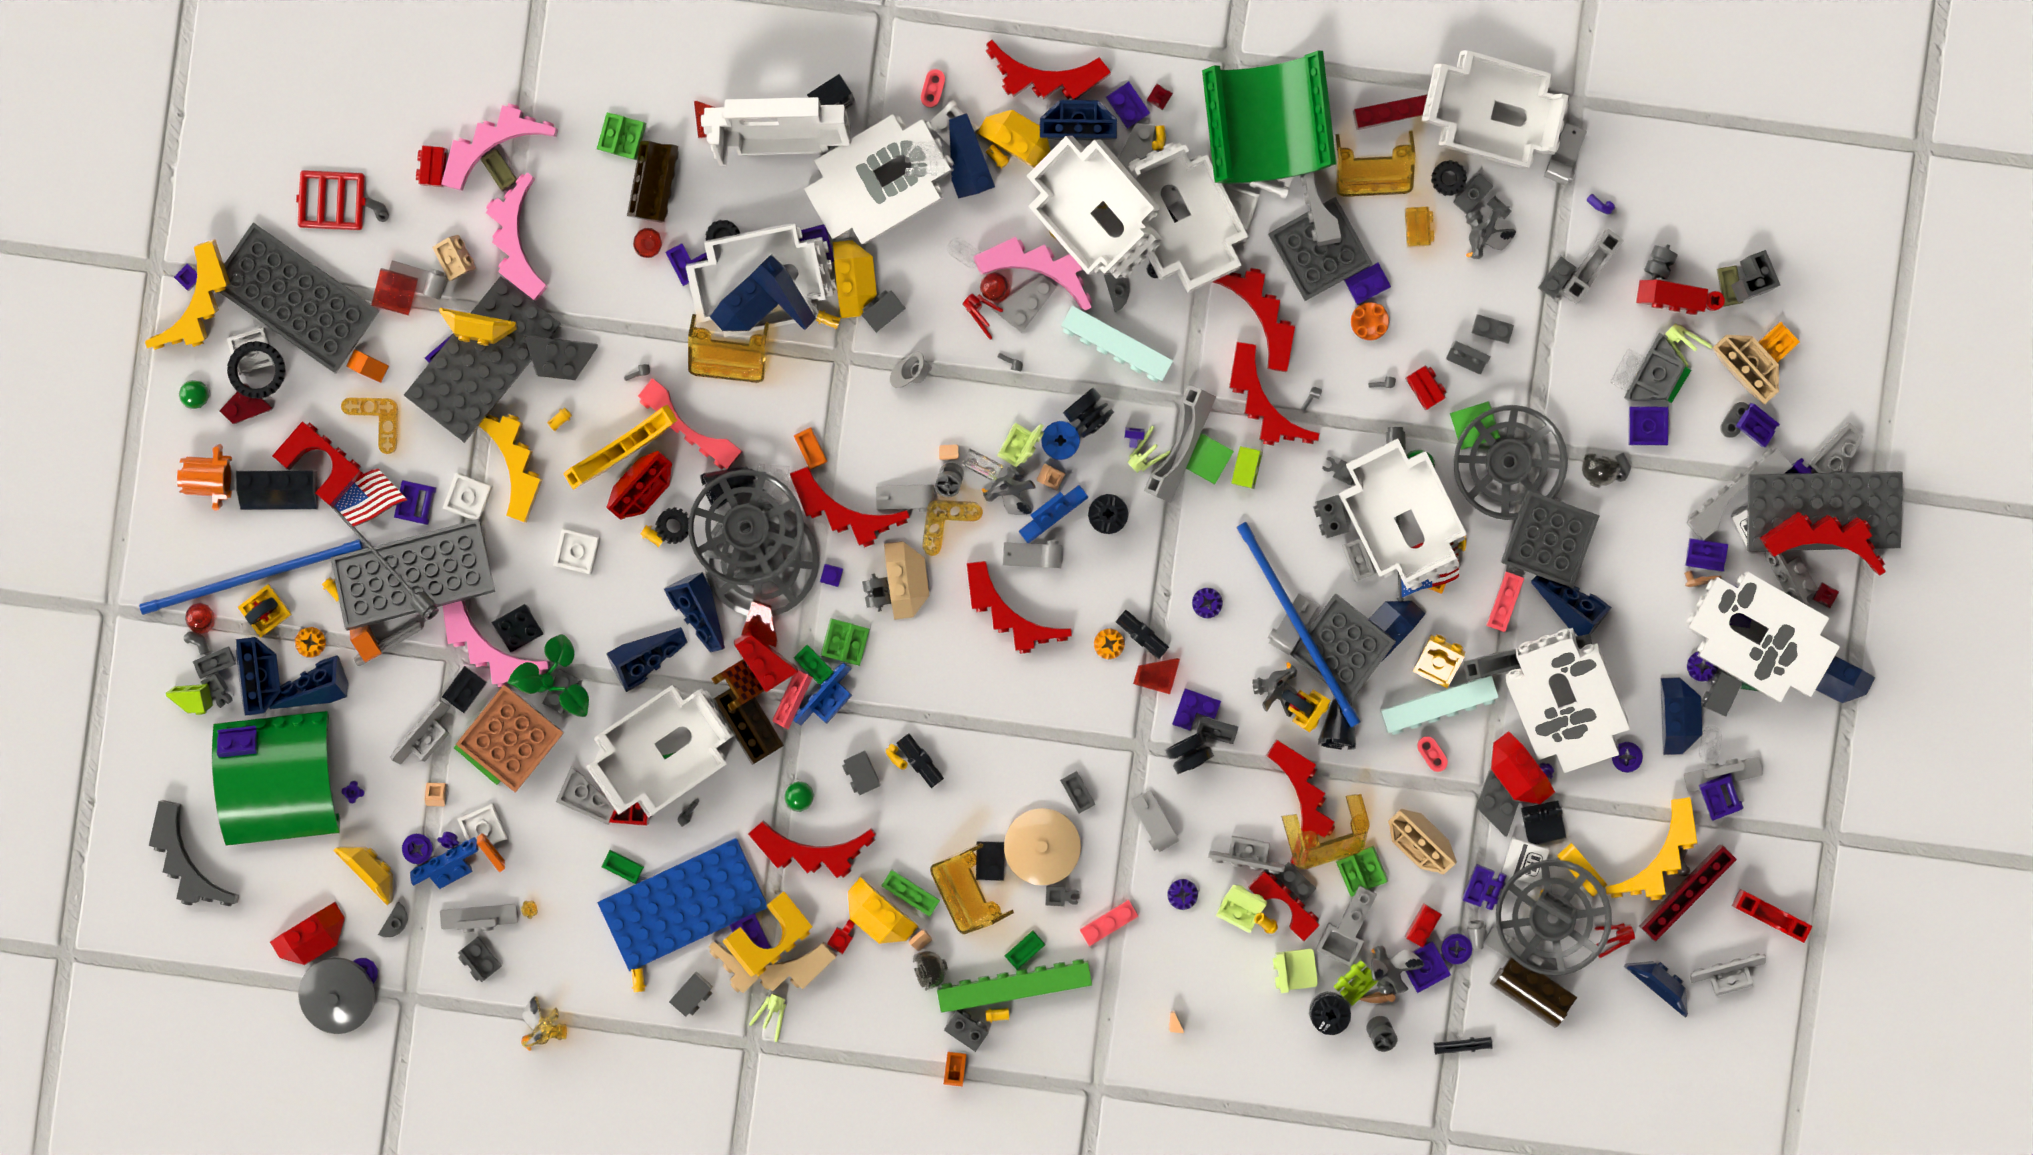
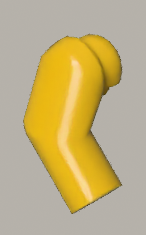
(1161, 138)
(895, 759)

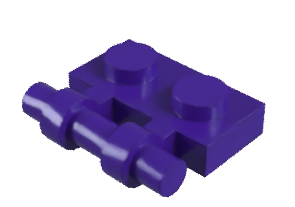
(1479, 884)

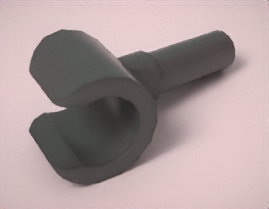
(1016, 364)
(643, 370)
(1389, 383)
(1316, 393)
(683, 819)

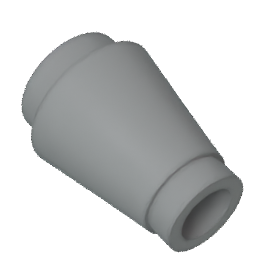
(1476, 933)

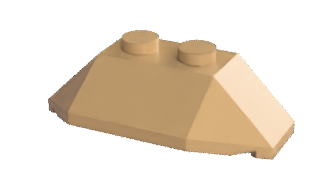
(1749, 365)
(906, 579)
(1421, 841)

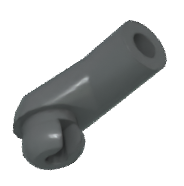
(379, 209)
(1625, 470)
(197, 639)
(1685, 870)

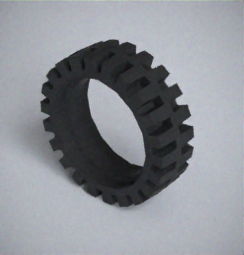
(238, 354)

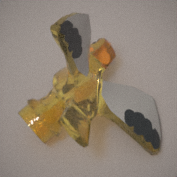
(542, 1027)

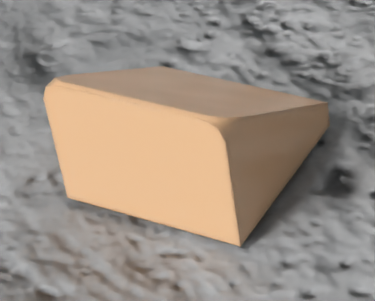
(948, 452)
(1050, 477)
(435, 794)
(920, 940)
(1174, 1024)

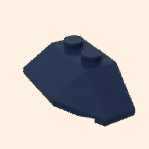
(1078, 119)
(743, 307)
(1397, 619)
(257, 675)
(1844, 681)
(1680, 716)
(1662, 983)

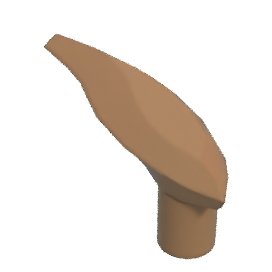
(1698, 581)
(1378, 997)

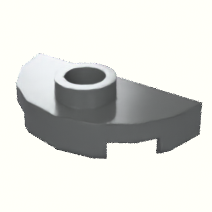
(1117, 290)
(395, 923)

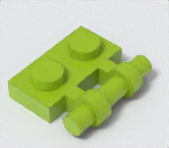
(1358, 986)

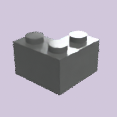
(1759, 277)

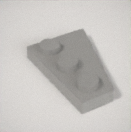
(1138, 144)
(1025, 303)
(1838, 451)

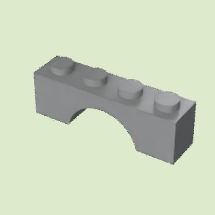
(1591, 266)

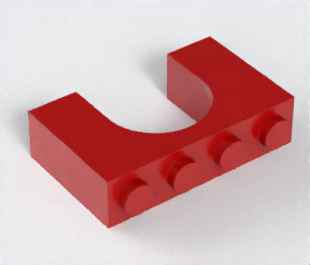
(306, 439)

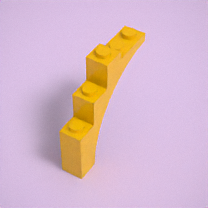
(210, 277)
(621, 448)
(523, 485)
(1681, 834)

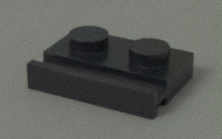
(464, 689)
(990, 861)

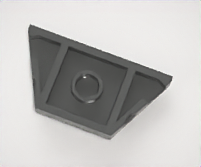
(559, 357)
(1657, 374)
(1497, 804)

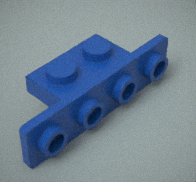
(1052, 512)
(828, 699)
(446, 867)

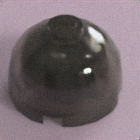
(1600, 470)
(930, 969)

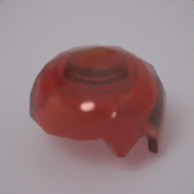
(647, 243)
(995, 287)
(200, 618)

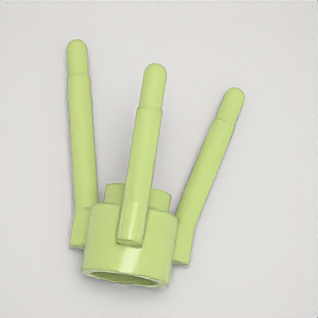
(1676, 334)
(1138, 461)
(774, 1004)

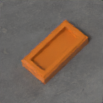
(810, 448)
(491, 852)

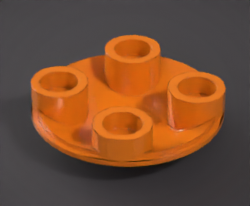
(1369, 321)

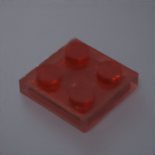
(394, 291)

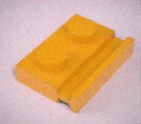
(1779, 342)

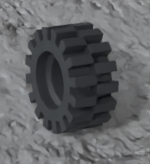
(1460, 178)
(721, 225)
(662, 527)

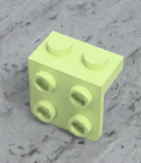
(1020, 444)
(1241, 907)
(1295, 970)

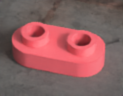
(932, 88)
(1432, 753)

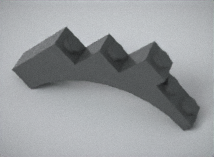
(1503, 661)
(192, 885)

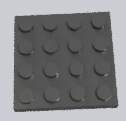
(1315, 266)
(1550, 538)
(1347, 643)

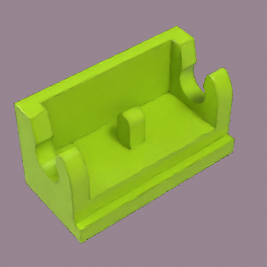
(1247, 467)

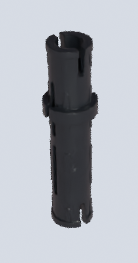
(1463, 1045)

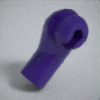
(1600, 206)

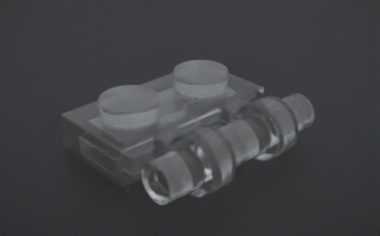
(924, 151)
(781, 474)

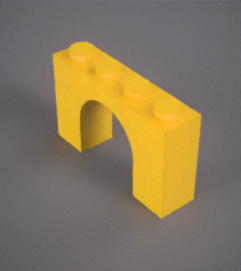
(793, 927)

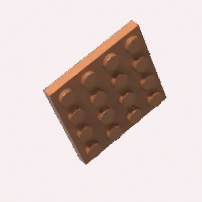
(509, 738)

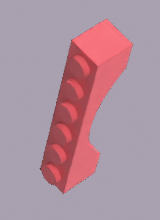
(722, 450)

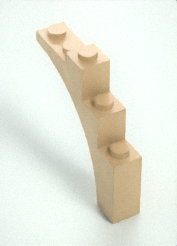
(801, 970)

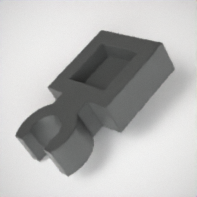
(1341, 471)
(217, 688)
(1057, 896)

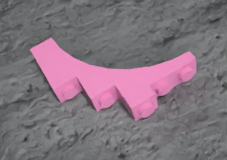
(510, 125)
(508, 239)
(1011, 255)
(461, 629)

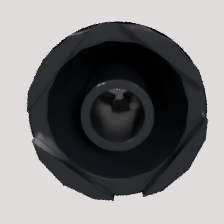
(734, 482)
(1336, 730)

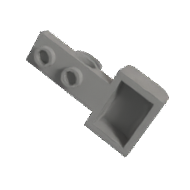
(1341, 941)

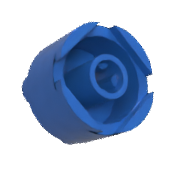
(1067, 449)

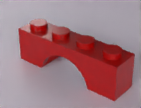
(1772, 916)
(1302, 923)

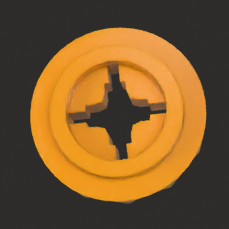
(317, 637)
(1106, 653)

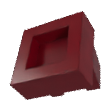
(1159, 97)
(1825, 595)

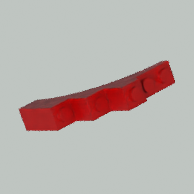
(1019, 76)
(1278, 335)
(1273, 425)
(863, 525)
(1798, 532)
(1025, 632)
(1299, 770)
(835, 857)

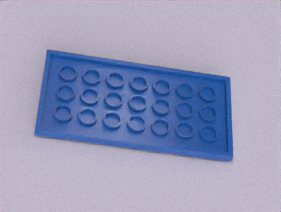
(682, 904)

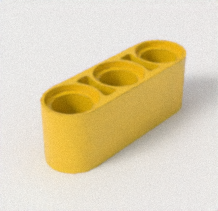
(1572, 855)

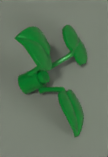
(527, 677)

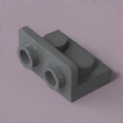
(1467, 357)
(562, 679)
(479, 959)

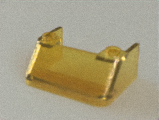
(1375, 174)
(727, 358)
(1309, 852)
(963, 894)

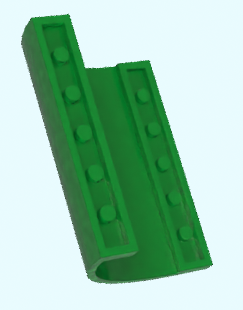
(1269, 120)
(281, 787)

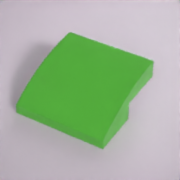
(621, 136)
(1463, 417)
(1209, 458)
(845, 641)
(1362, 870)

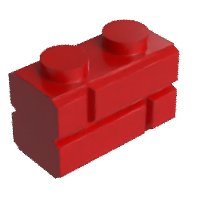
(431, 166)
(1425, 387)
(1423, 925)

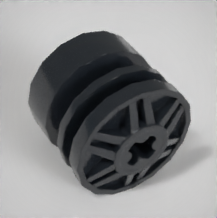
(1088, 412)
(1100, 522)
(1325, 1003)

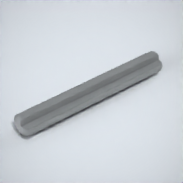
(394, 639)

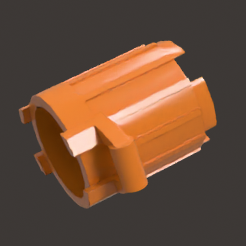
(207, 476)

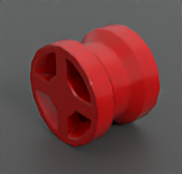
(1711, 303)

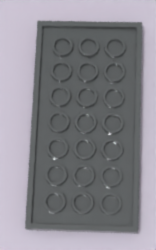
(296, 298)
(471, 378)
(1837, 494)
(444, 563)

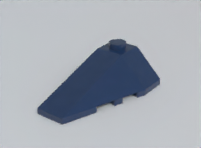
(970, 168)
(780, 286)
(695, 601)
(1572, 606)
(640, 657)
(319, 686)

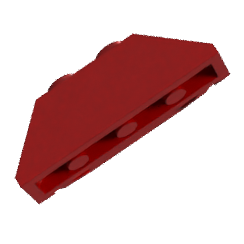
(640, 486)
(1519, 771)
(311, 936)

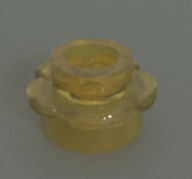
(529, 909)

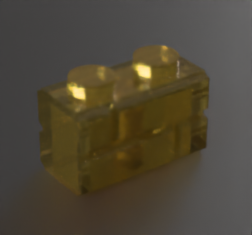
(1418, 227)

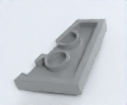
(584, 797)

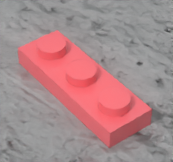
(1505, 601)
(792, 699)
(1109, 922)

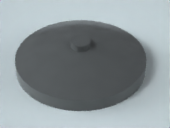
(336, 995)

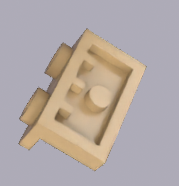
(454, 257)

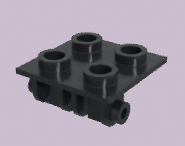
(517, 627)
(1543, 822)

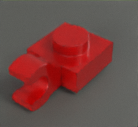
(840, 938)

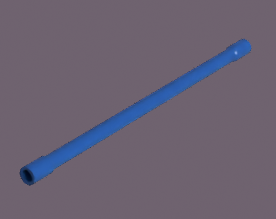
(155, 605)
(1347, 710)

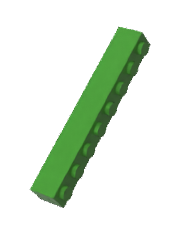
(1014, 986)

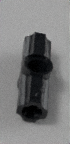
(1142, 634)
(920, 760)

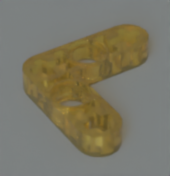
(383, 417)
(940, 517)

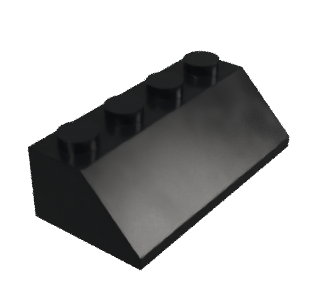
(276, 490)

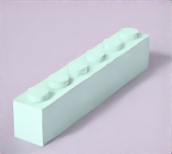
(1116, 343)
(1440, 703)

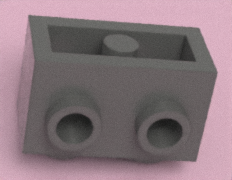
(883, 310)
(1331, 516)
(1721, 693)
(861, 772)
(691, 994)
(966, 1029)

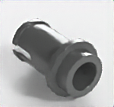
(1496, 204)

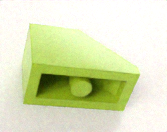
(191, 698)

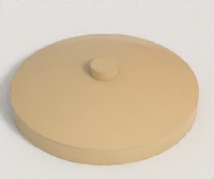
(1042, 846)

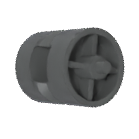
(1659, 265)
(949, 479)
(876, 592)
(1381, 1033)

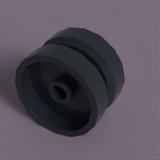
(1190, 754)

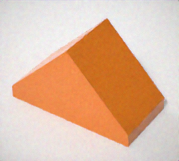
(367, 366)
(365, 643)
(954, 1069)

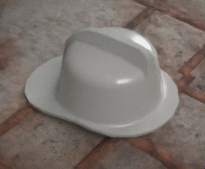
(910, 370)

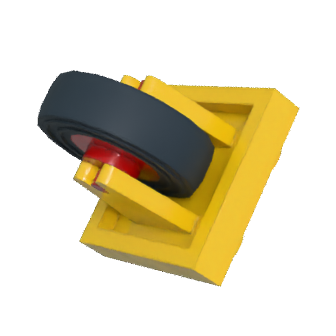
(264, 610)
(1306, 707)

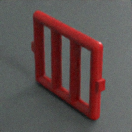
(321, 223)

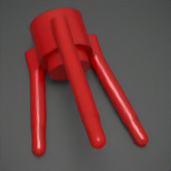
(973, 305)
(1624, 936)

